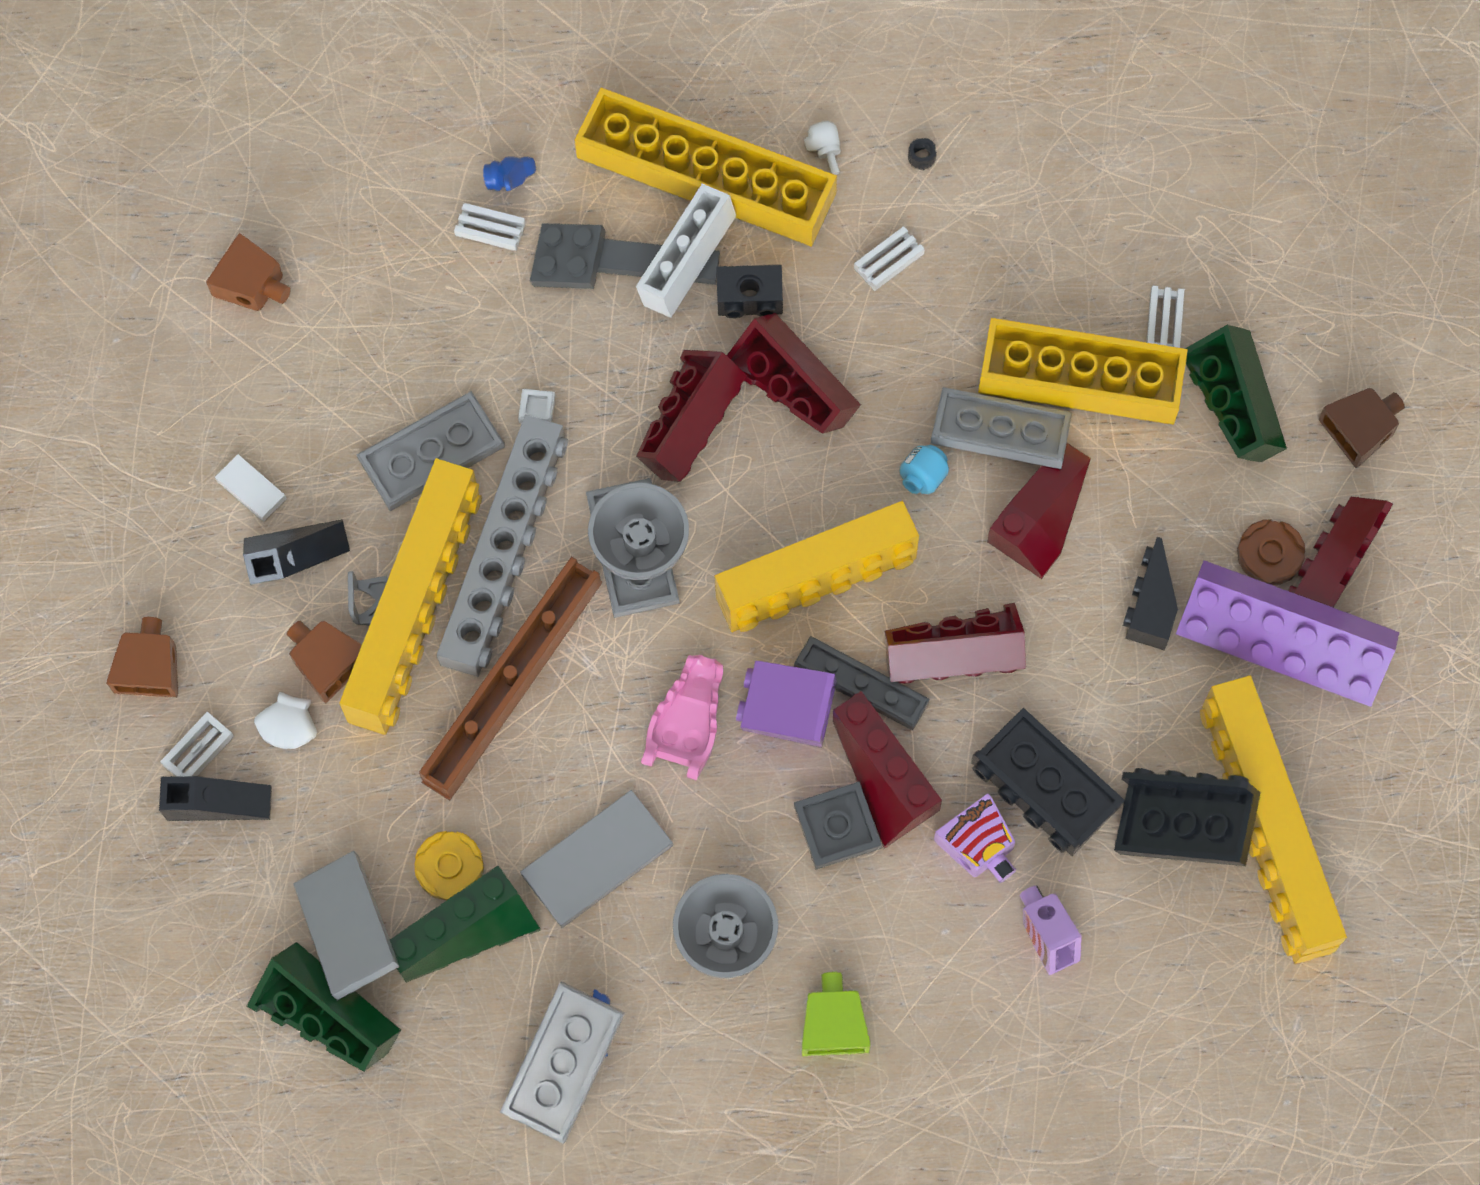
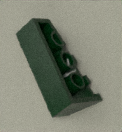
(1237, 392)
(467, 923)
(299, 995)

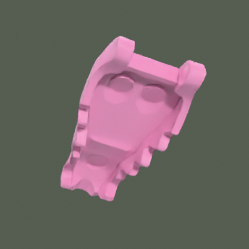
(686, 721)

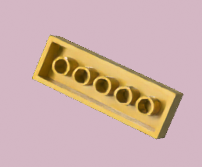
(1083, 371)
(817, 567)

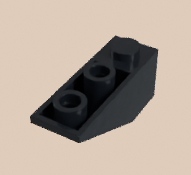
(293, 550)
(1156, 602)
(213, 799)

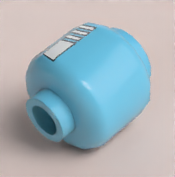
(924, 469)

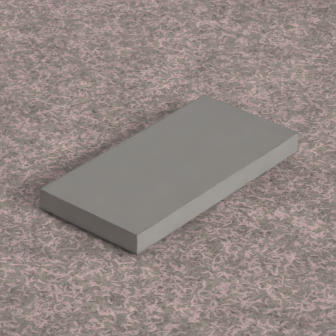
(1001, 428)
(452, 434)
(630, 595)
(596, 858)
(345, 925)
(562, 1062)

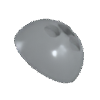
(639, 514)
(713, 911)

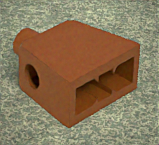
(247, 276)
(323, 656)
(145, 662)

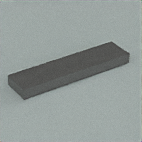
(635, 257)
(852, 676)

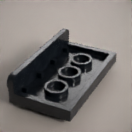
(1046, 782)
(1187, 817)

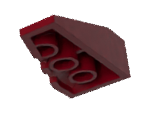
(1040, 514)

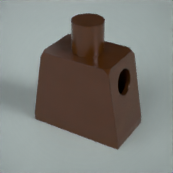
(1362, 423)

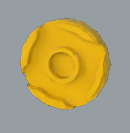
(447, 864)

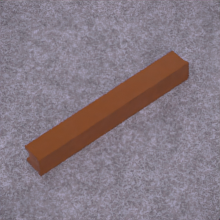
(510, 679)

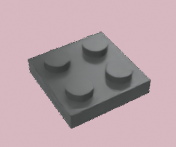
(567, 256)
(837, 825)

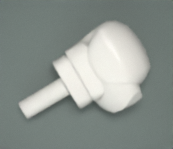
(825, 140)

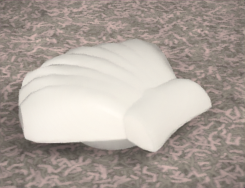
(286, 722)

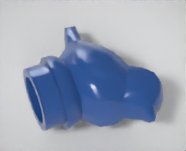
(508, 173)

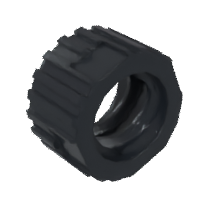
(920, 144)

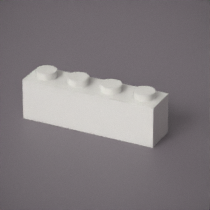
(686, 250)

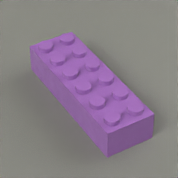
(1288, 633)

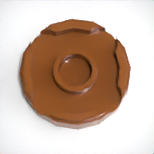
(1271, 552)

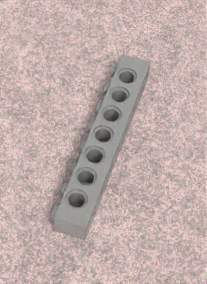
(533, 437)

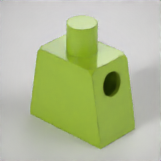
(834, 1020)

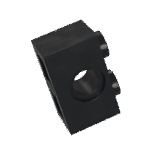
(762, 279)

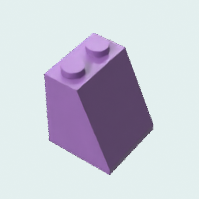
(787, 702)

